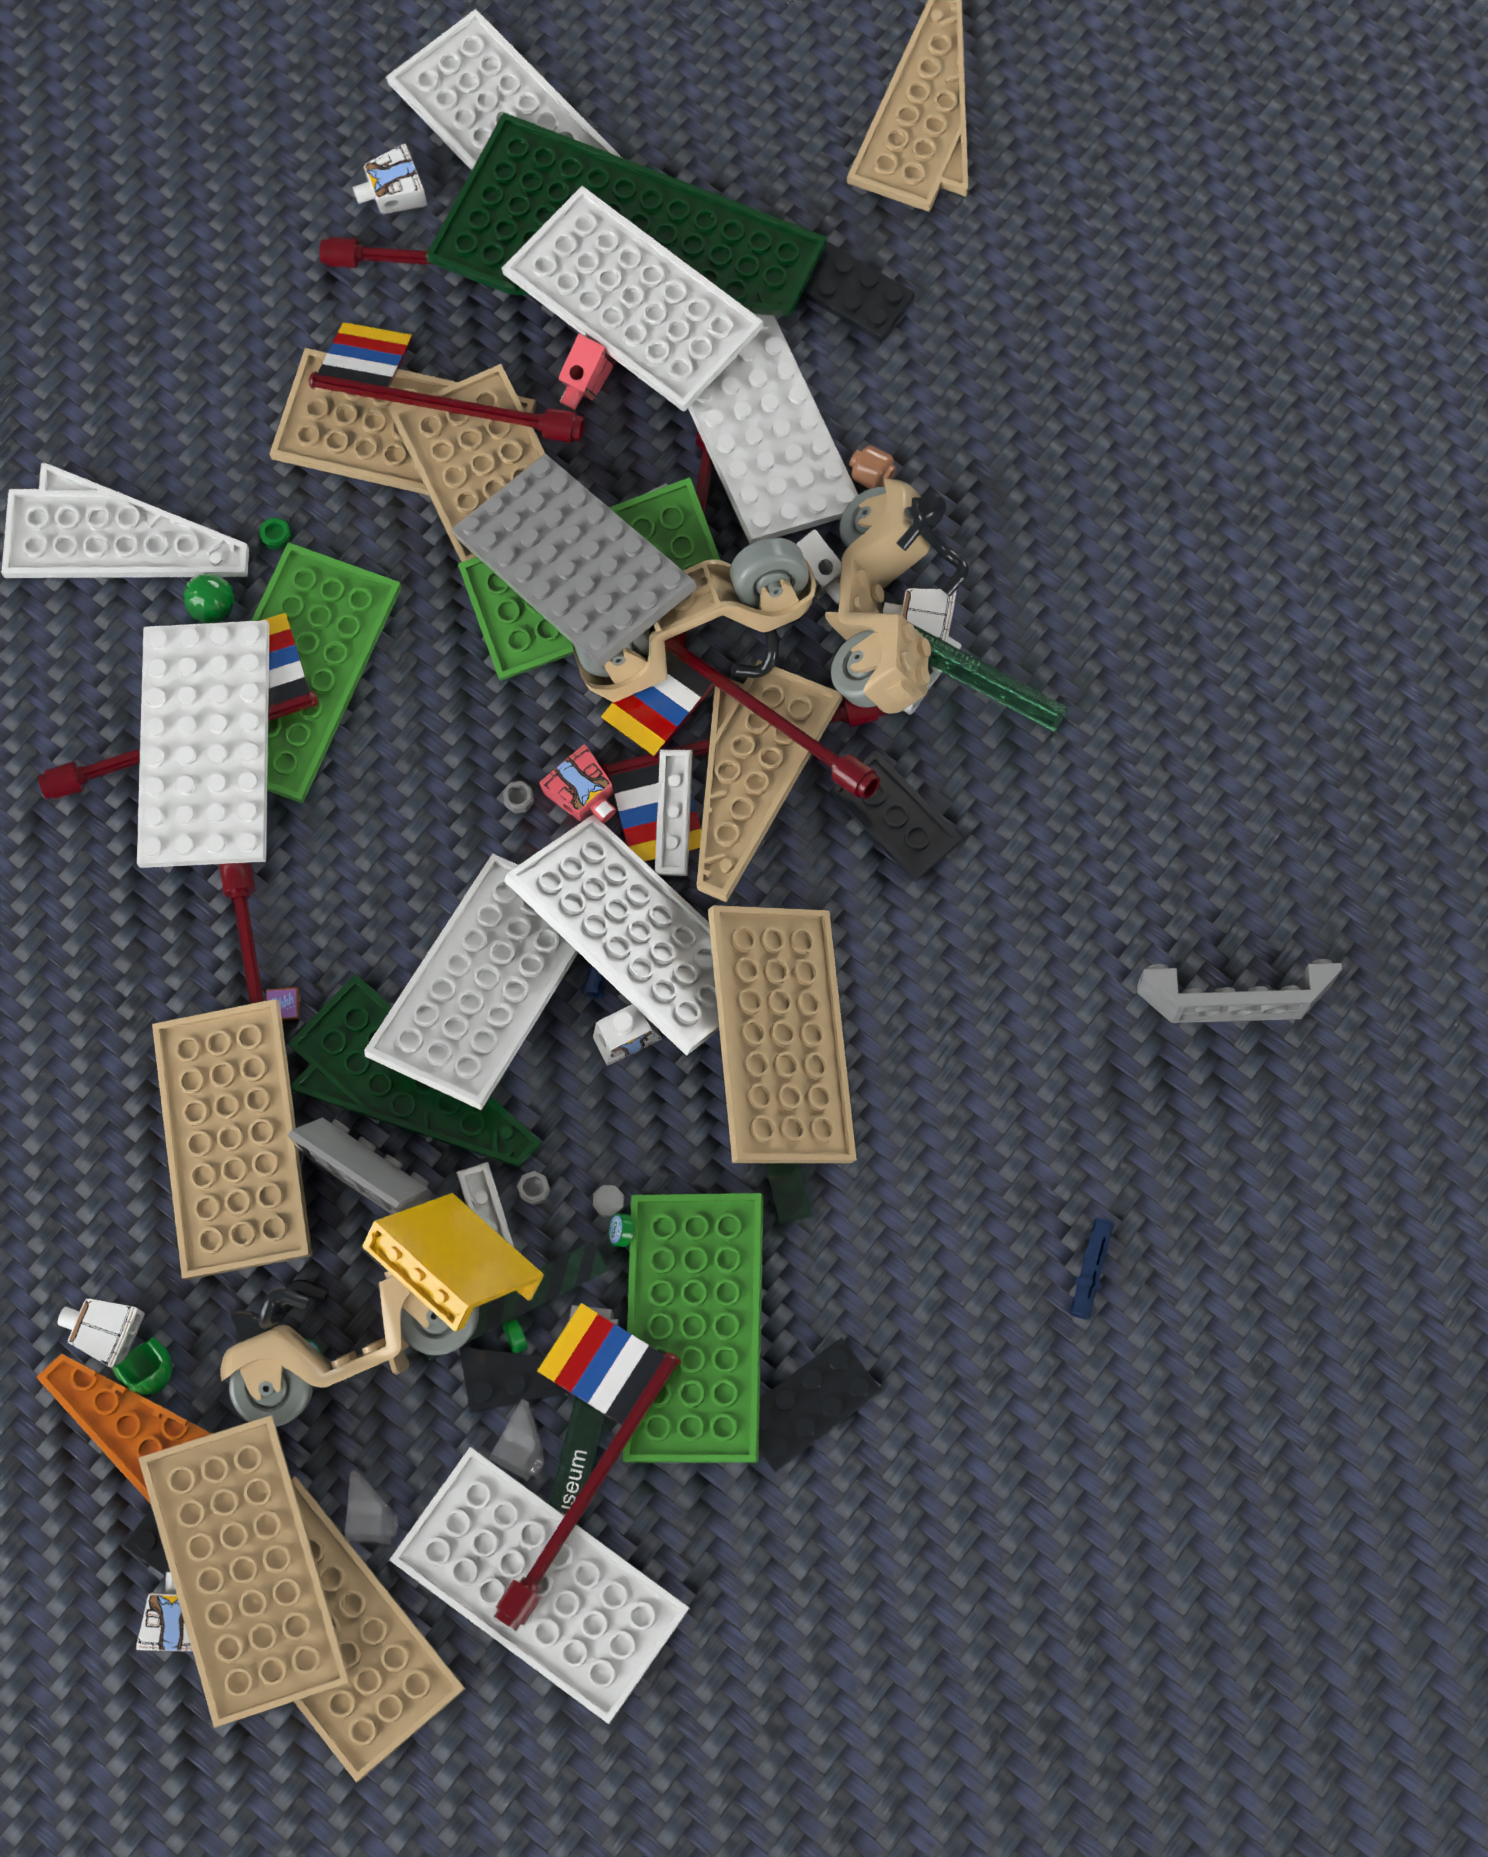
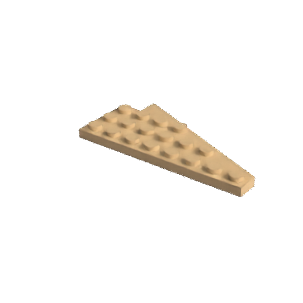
(921, 122)
(753, 770)

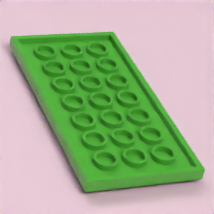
(335, 625)
(523, 638)
(700, 1298)

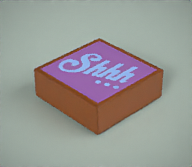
(289, 1002)

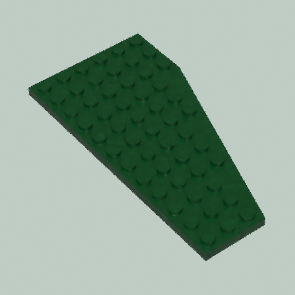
(534, 171)

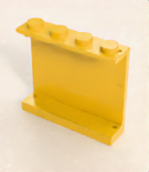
(450, 1258)

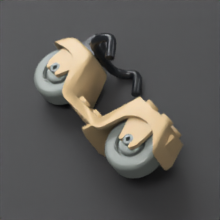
(761, 589)
(883, 653)
(276, 1367)

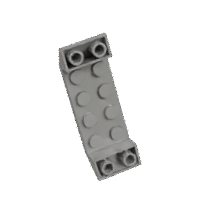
(1160, 989)

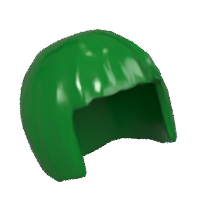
(208, 598)
(145, 1368)

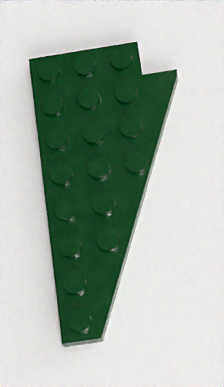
(347, 1079)

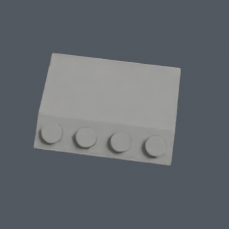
(360, 1166)

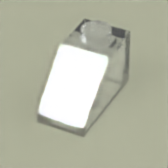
(520, 1444)
(368, 1514)

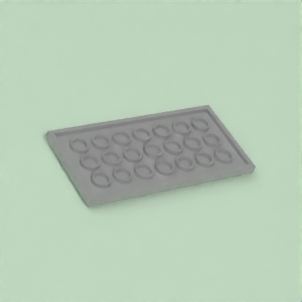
(574, 560)

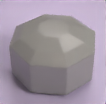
(518, 797)
(533, 1188)
(608, 1201)

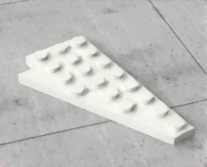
(96, 532)

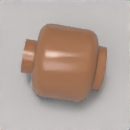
(872, 467)

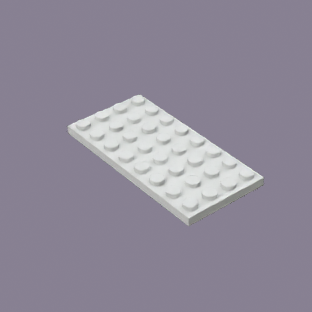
(473, 77)
(633, 298)
(771, 441)
(204, 744)
(626, 927)
(475, 992)
(596, 1611)

